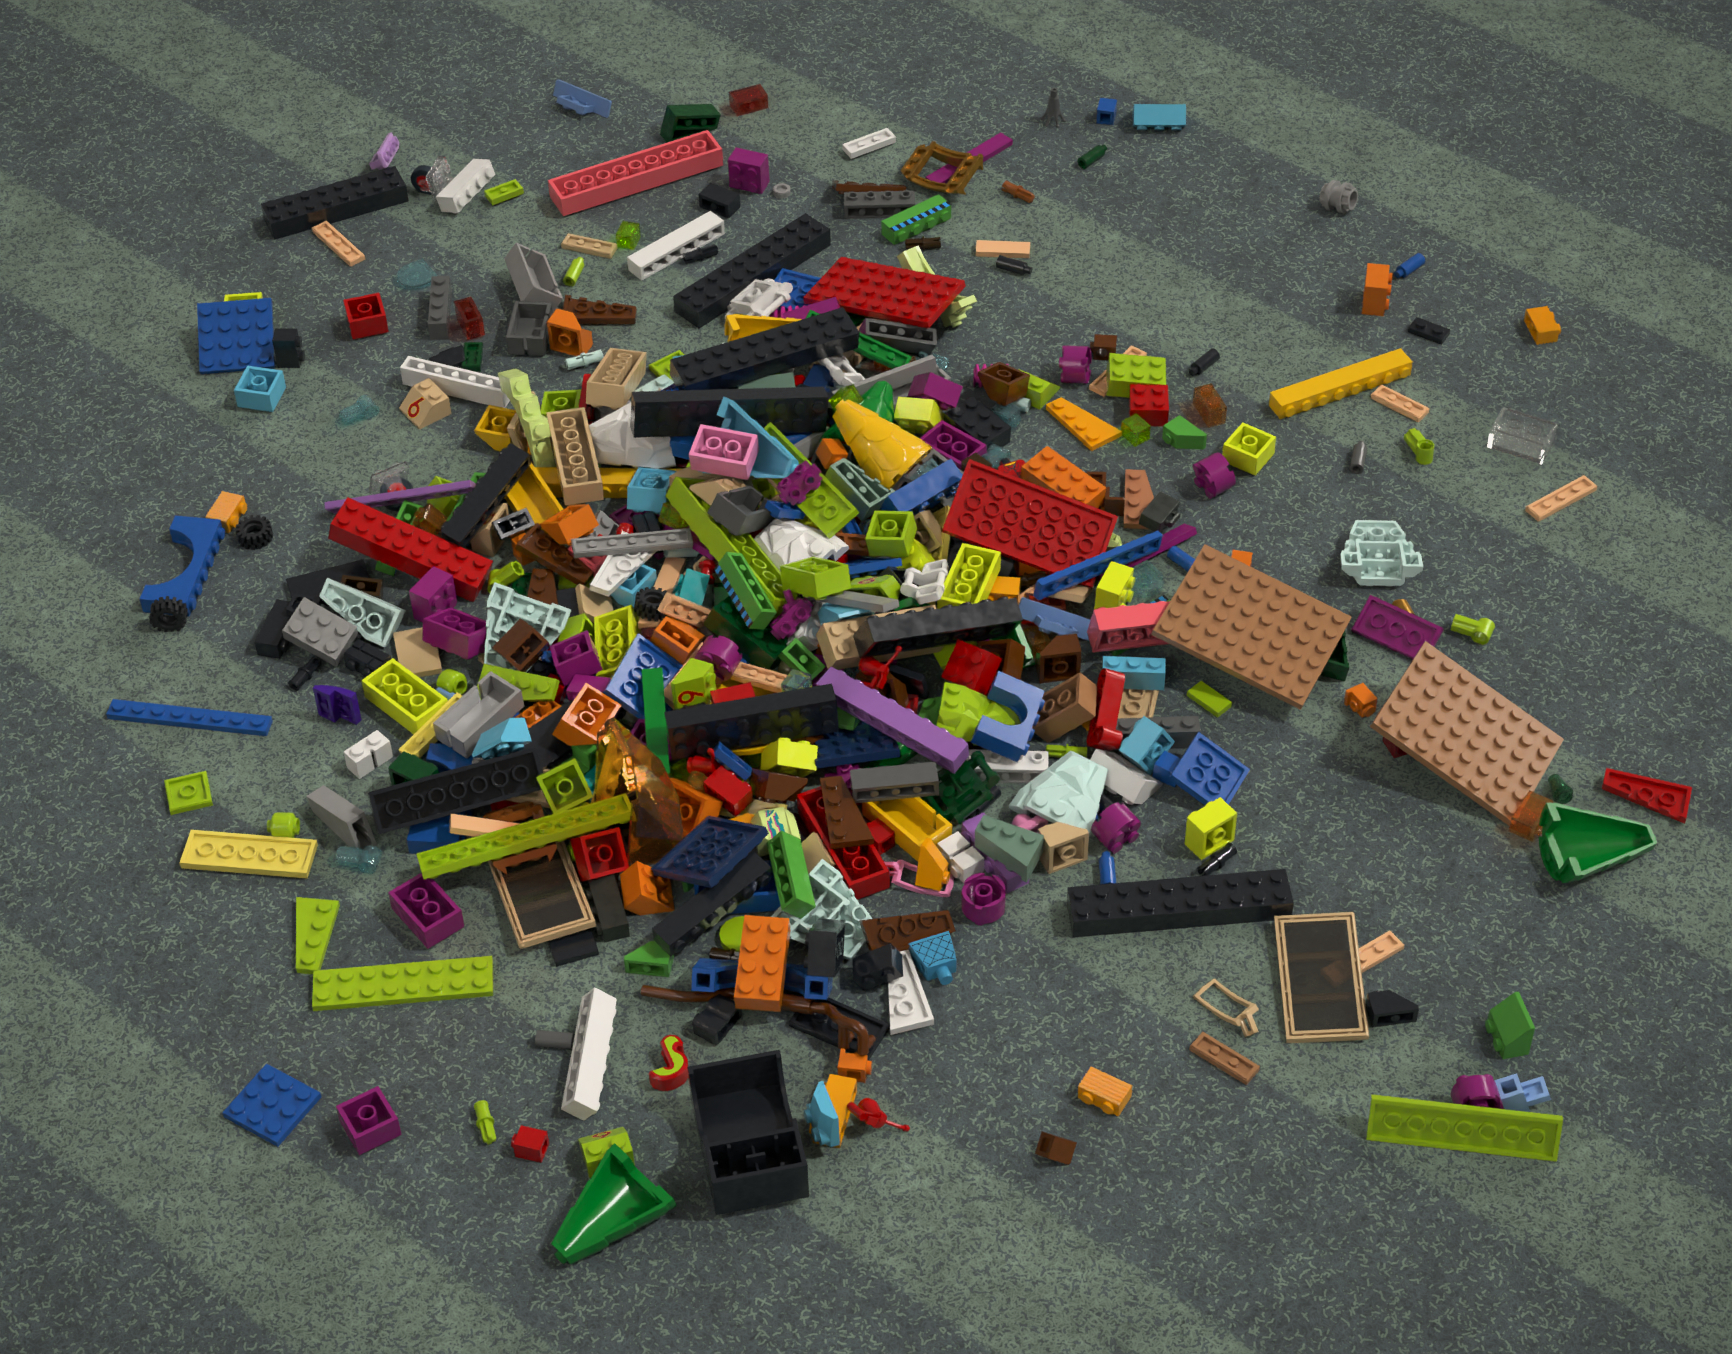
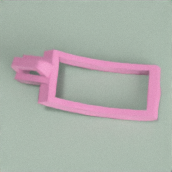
(897, 872)

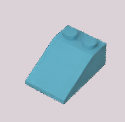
(648, 489)
(833, 612)

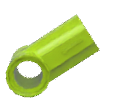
(1420, 446)
(505, 575)
(1479, 630)

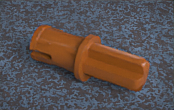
(1018, 191)

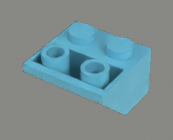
(503, 739)

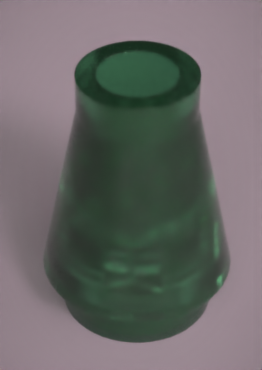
(1560, 789)

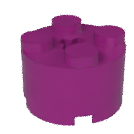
(1075, 364)
(1213, 475)
(722, 654)
(1116, 827)
(983, 898)
(1476, 1091)

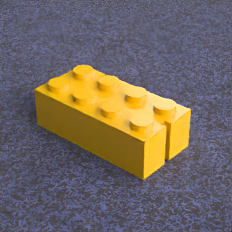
(533, 494)
(910, 820)

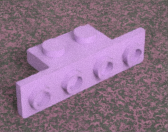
(385, 152)

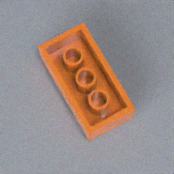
(1061, 476)
(762, 963)

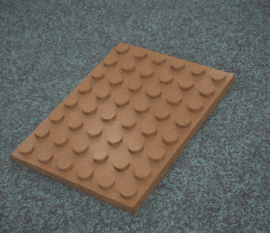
(1252, 626)
(1467, 733)

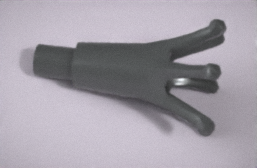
(1053, 108)

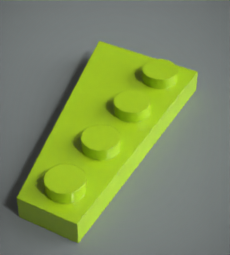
(533, 687)
(313, 931)

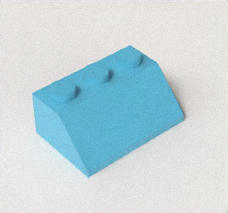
(1159, 116)
(1139, 672)

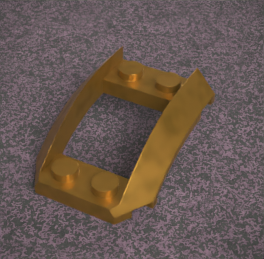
(965, 162)

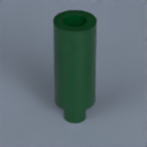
(1092, 156)

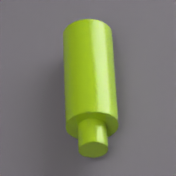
(574, 272)

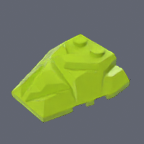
(963, 709)

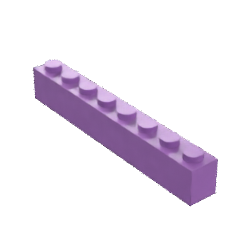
(896, 721)

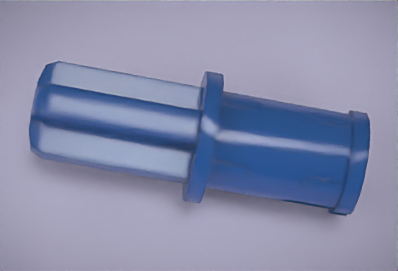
(547, 657)

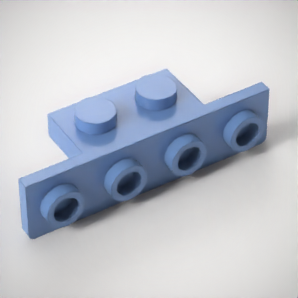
(580, 99)
(1053, 619)

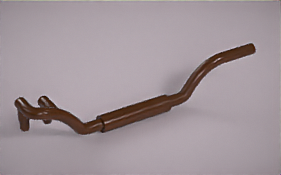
(789, 1003)

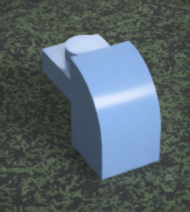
(1519, 1095)

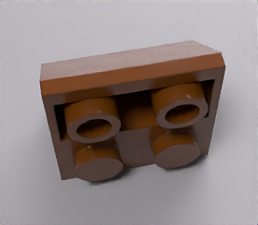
(521, 646)

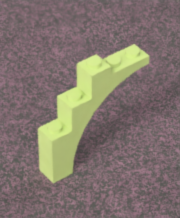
(955, 312)
(526, 404)

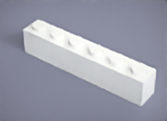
(672, 246)
(455, 381)
(589, 1054)

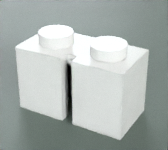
(359, 756)
(961, 862)

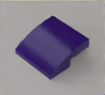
(337, 703)

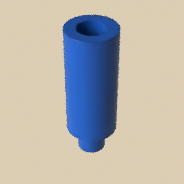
(1409, 265)
(1180, 557)
(1107, 868)

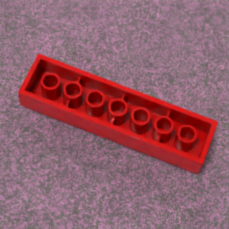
(408, 547)

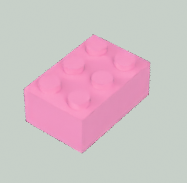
(724, 452)

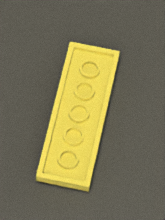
(249, 854)

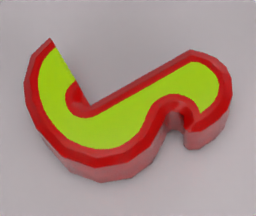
(676, 1071)

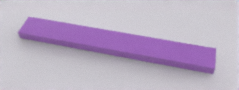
(411, 495)

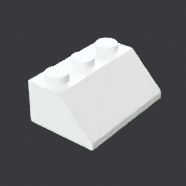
(1126, 778)

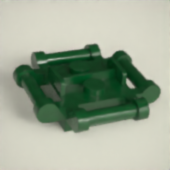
(964, 789)

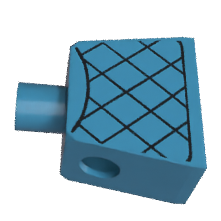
(934, 957)

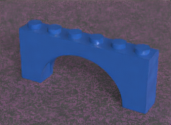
(203, 539)
(437, 832)
(717, 974)

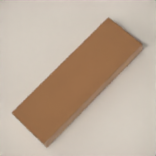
(1224, 1058)

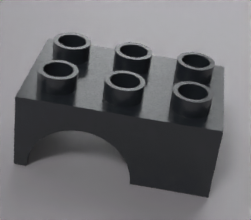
(747, 1132)

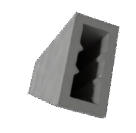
(342, 817)

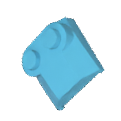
(823, 1117)

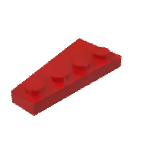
(1655, 794)

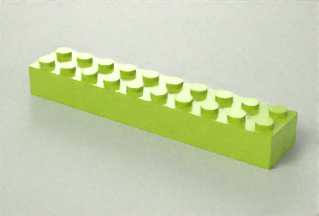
(720, 540)

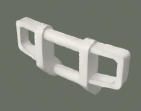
(836, 365)
(930, 581)

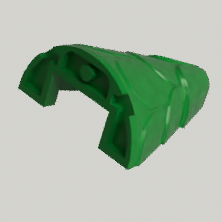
(878, 399)
(1586, 842)
(609, 1208)

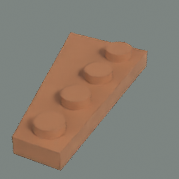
(1137, 497)

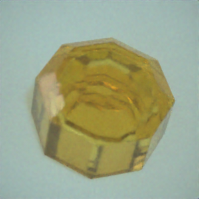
(696, 780)

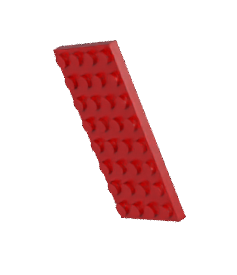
(886, 291)
(1026, 521)

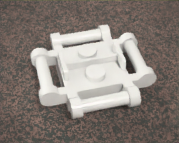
(760, 298)

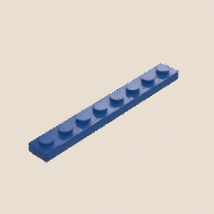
(1097, 565)
(189, 717)

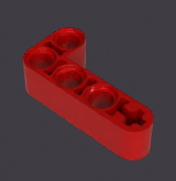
(1102, 728)

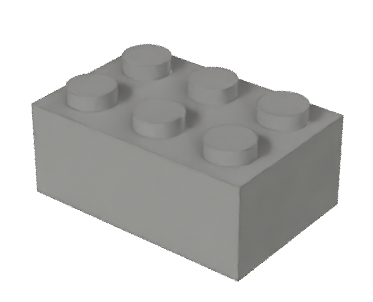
(320, 632)

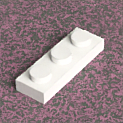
(869, 143)

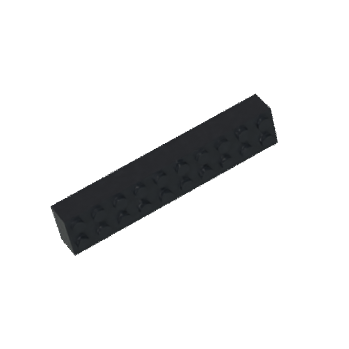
(783, 249)
(766, 352)
(684, 410)
(1178, 903)

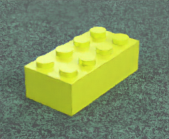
(970, 576)
(613, 636)
(402, 695)

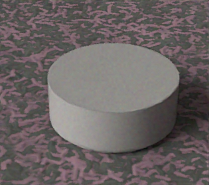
(781, 190)

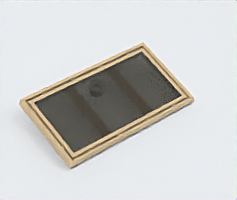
(543, 898)
(1321, 978)

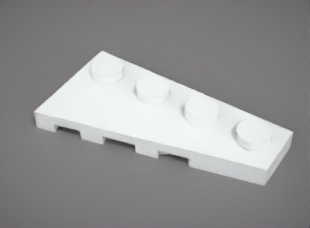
(617, 570)
(907, 1000)

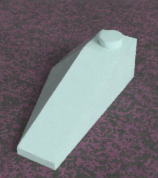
(372, 616)

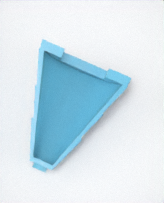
(773, 458)

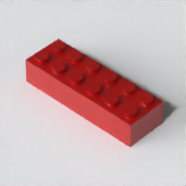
(859, 865)

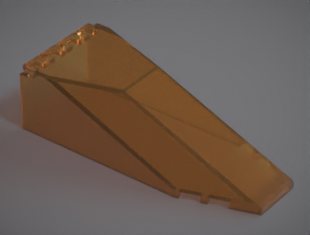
(628, 766)

